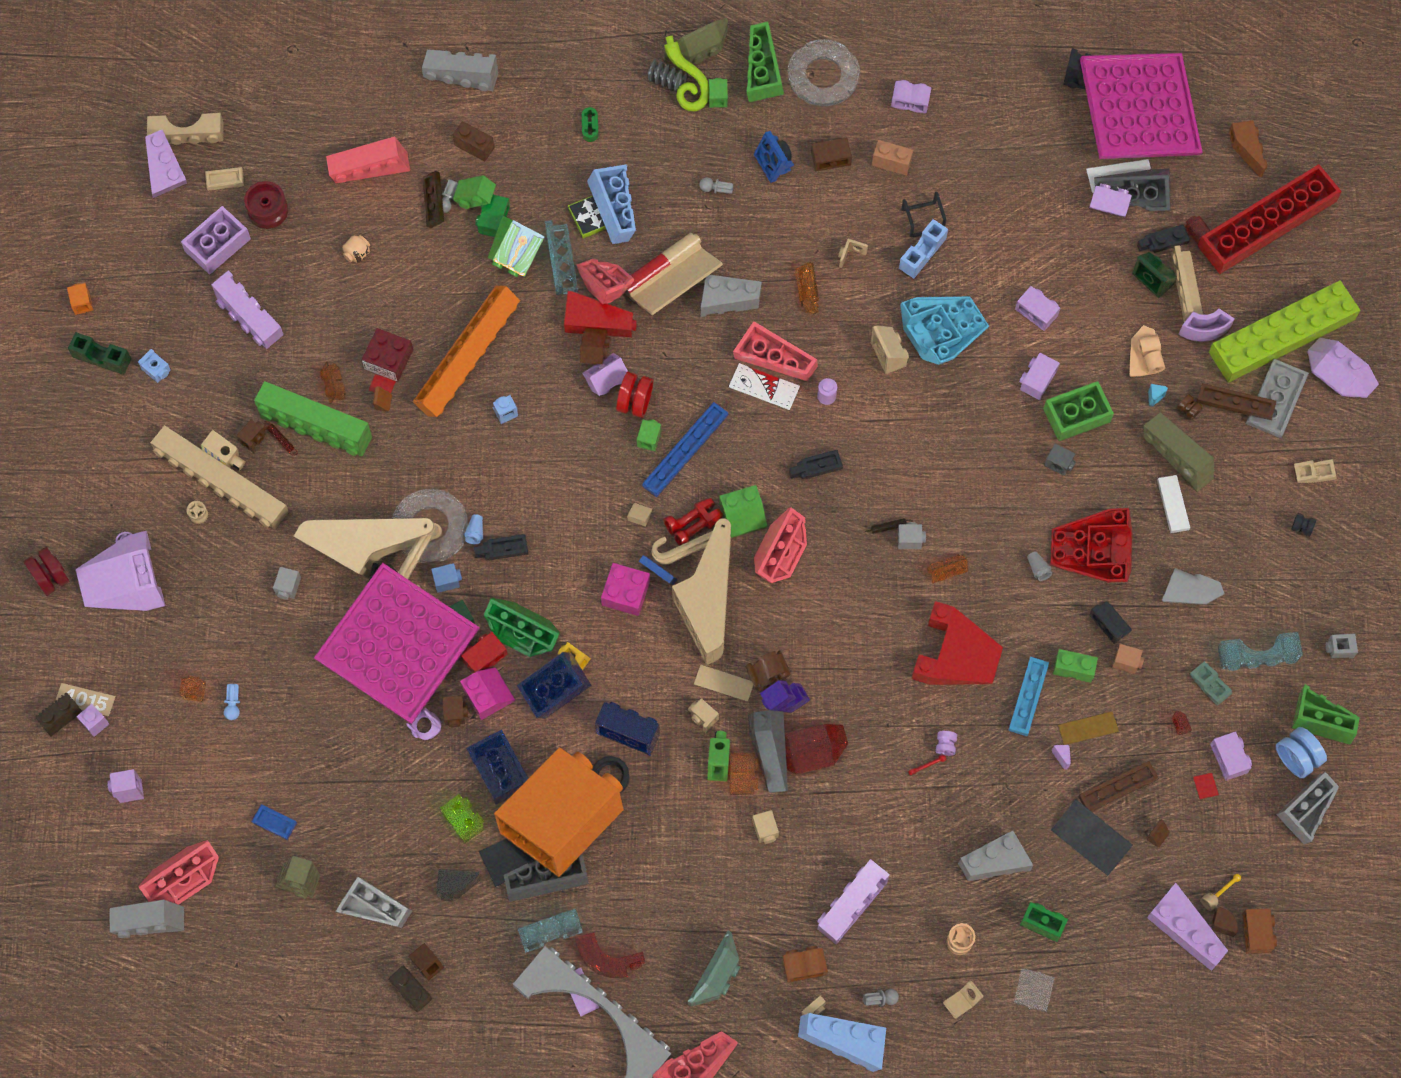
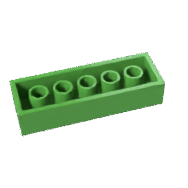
(313, 419)

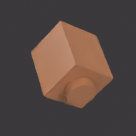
(1128, 659)

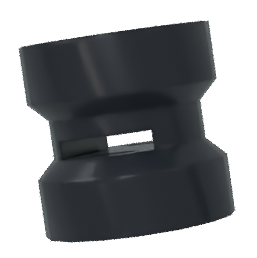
(1303, 524)

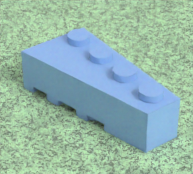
(613, 201)

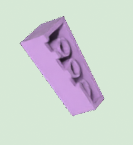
(246, 311)
(853, 902)
(1187, 927)

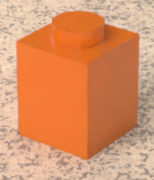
(80, 298)

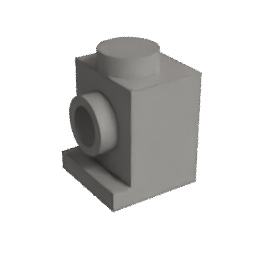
(1346, 642)

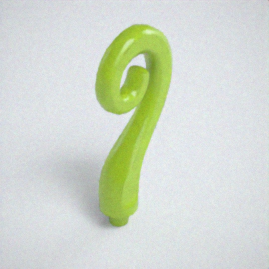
(674, 53)

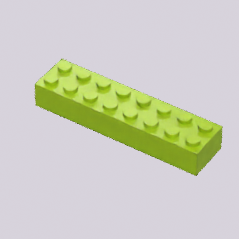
(1284, 331)

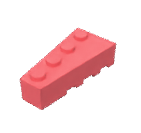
(368, 161)
(774, 353)

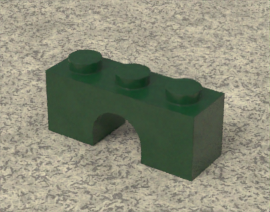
(110, 358)

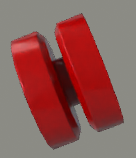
(634, 394)

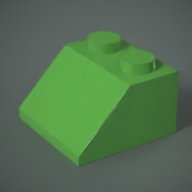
(743, 511)

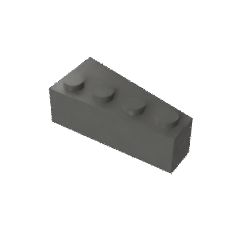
(537, 880)

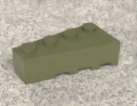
(1180, 451)

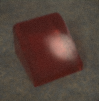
(1181, 723)

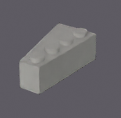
(461, 69)

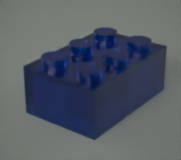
(554, 685)
(627, 728)
(497, 766)

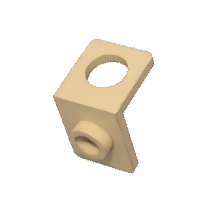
(850, 246)
(961, 1001)

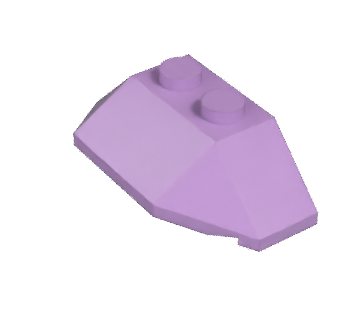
(1341, 369)

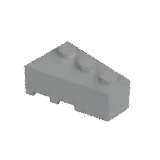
(729, 294)

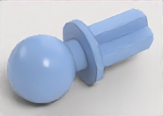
(231, 711)

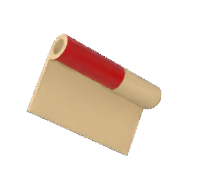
(671, 274)

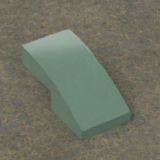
(1209, 682)

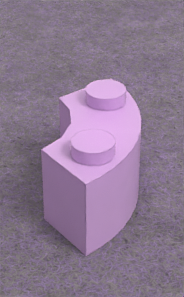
(1206, 327)

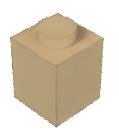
(765, 827)

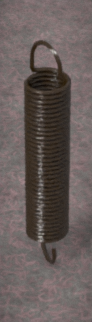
(887, 526)

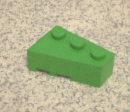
(1324, 717)

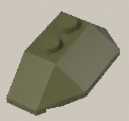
(703, 42)

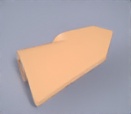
(1145, 353)

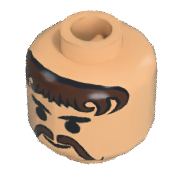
(356, 249)

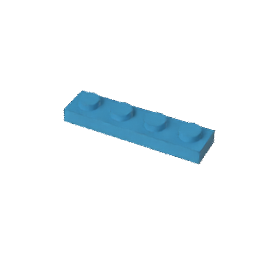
(1028, 696)

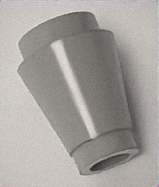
(1039, 566)

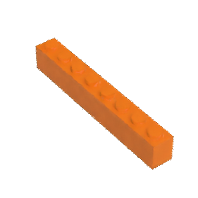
(466, 351)

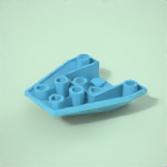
(941, 326)

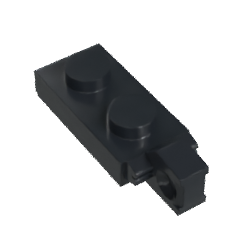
(1164, 239)
(817, 465)
(502, 548)

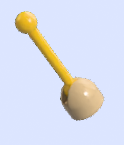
(1210, 900)

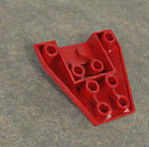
(1095, 546)

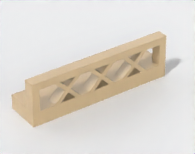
(1186, 282)

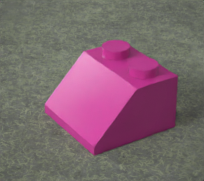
(487, 692)

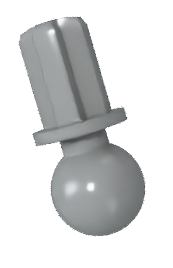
(707, 185)
(448, 195)
(879, 998)

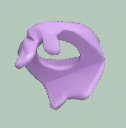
(435, 729)

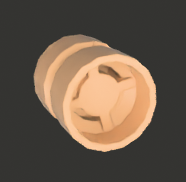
(960, 939)

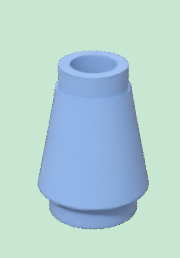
(474, 530)

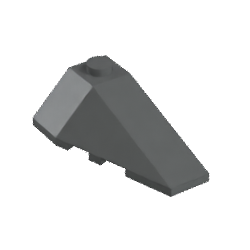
(1148, 187)
(768, 740)

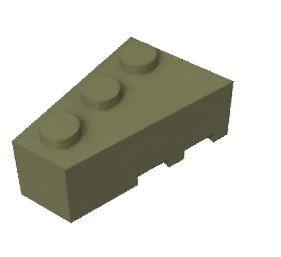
(298, 877)

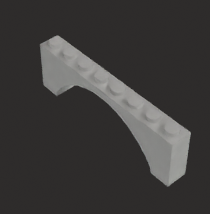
(551, 974)

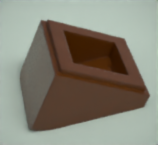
(1158, 833)

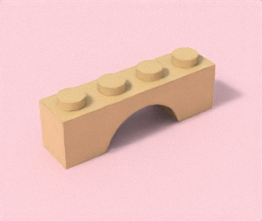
(206, 129)

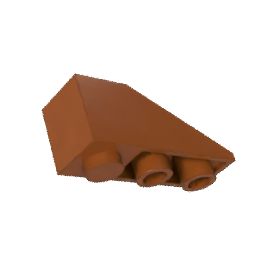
(1246, 143)

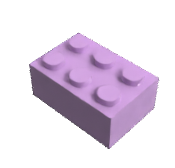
(215, 240)

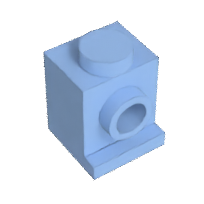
(148, 365)
(503, 406)

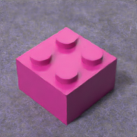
(625, 589)

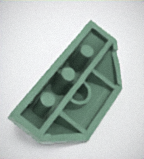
(718, 973)

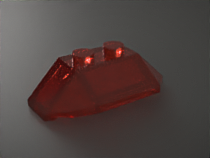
(814, 747)

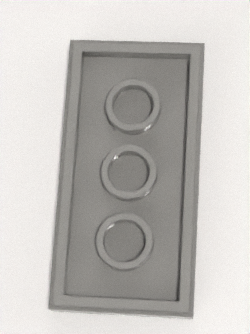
(1283, 385)

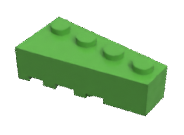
(763, 70)

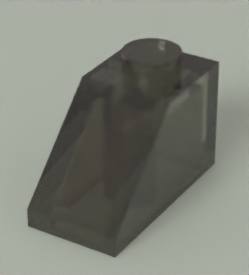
(455, 883)

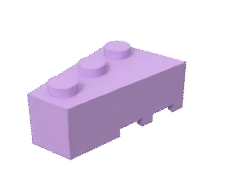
(163, 165)

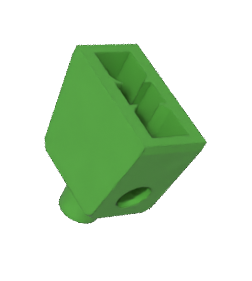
(718, 757)

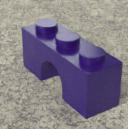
(784, 697)

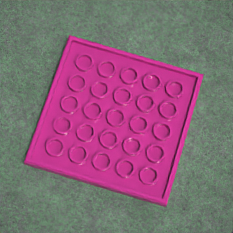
(1140, 105)
(396, 643)

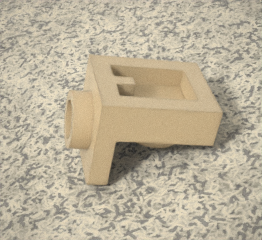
(815, 1007)

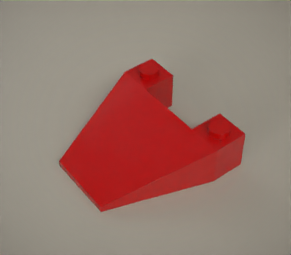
(965, 655)

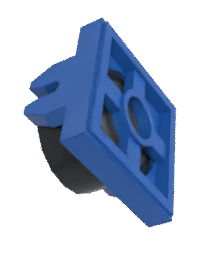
(773, 156)

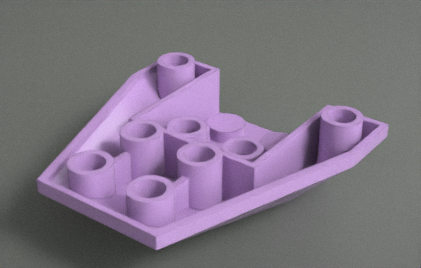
(121, 577)

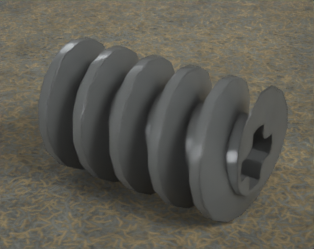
(665, 76)

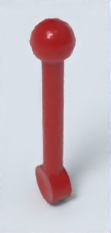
(942, 758)

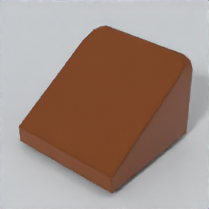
(382, 399)

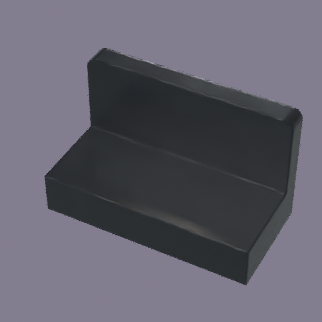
(1110, 622)

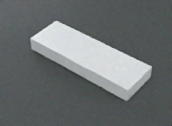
(1173, 504)

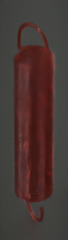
(280, 438)

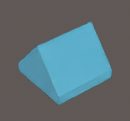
(1156, 393)

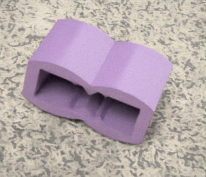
(911, 96)

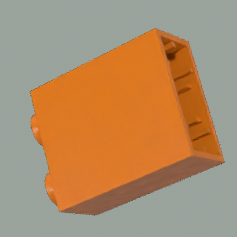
(560, 810)

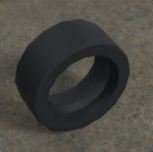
(611, 760)

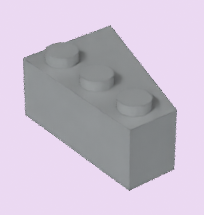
(1308, 807)
(996, 858)
(373, 904)
(146, 918)

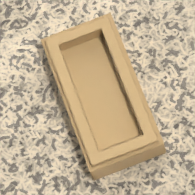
(224, 178)

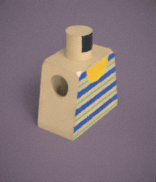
(222, 450)

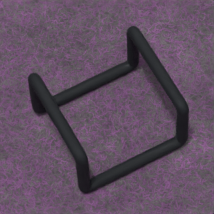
(905, 207)

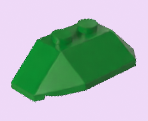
(520, 627)

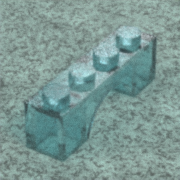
(1236, 654)

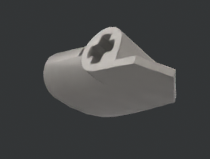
(1192, 588)

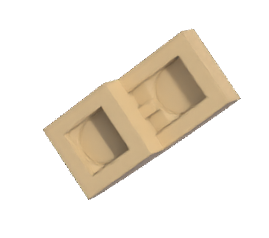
(1315, 472)

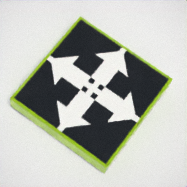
(587, 217)

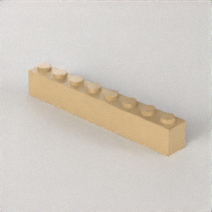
(219, 477)

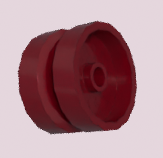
(266, 204)
(46, 571)

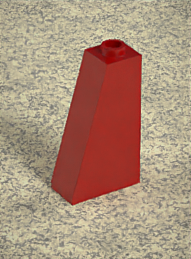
(590, 313)

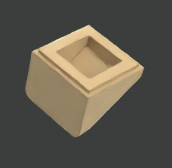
(639, 514)

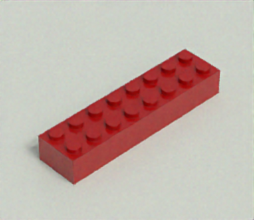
(1269, 219)

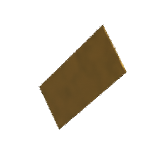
(1088, 728)

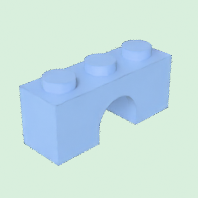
(929, 243)

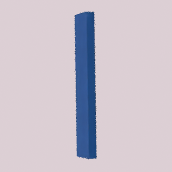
(685, 449)

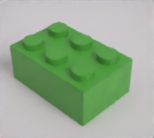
(1078, 411)

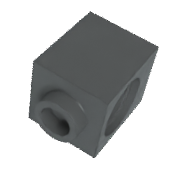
(1060, 460)

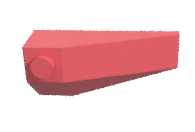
(701, 1061)

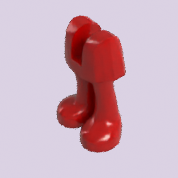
(700, 511)

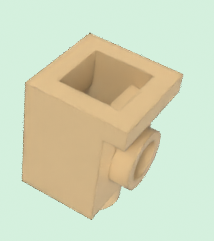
(703, 714)

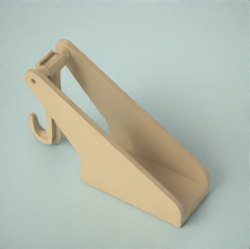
(366, 541)
(704, 595)

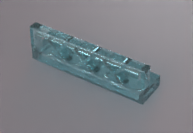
(555, 263)

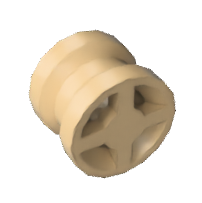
(194, 509)

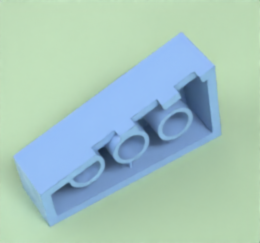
(853, 1040)

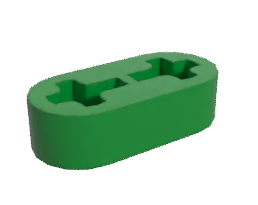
(594, 124)

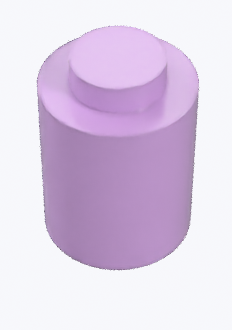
(827, 391)

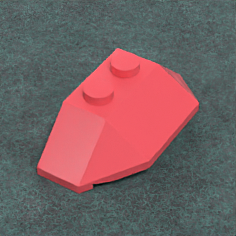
(604, 279)
(781, 547)
(181, 874)

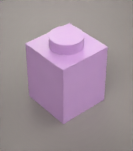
(92, 720)

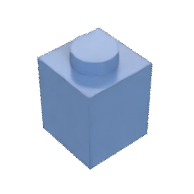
(446, 577)

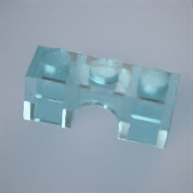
(557, 926)

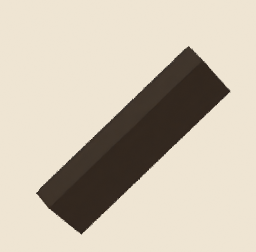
(433, 199)

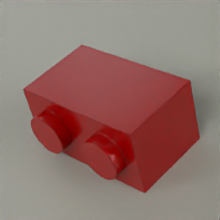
(484, 653)

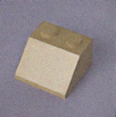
(888, 348)

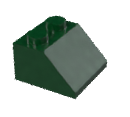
(1154, 274)

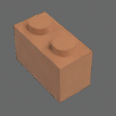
(892, 157)

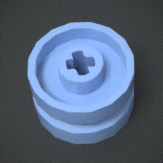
(1301, 752)

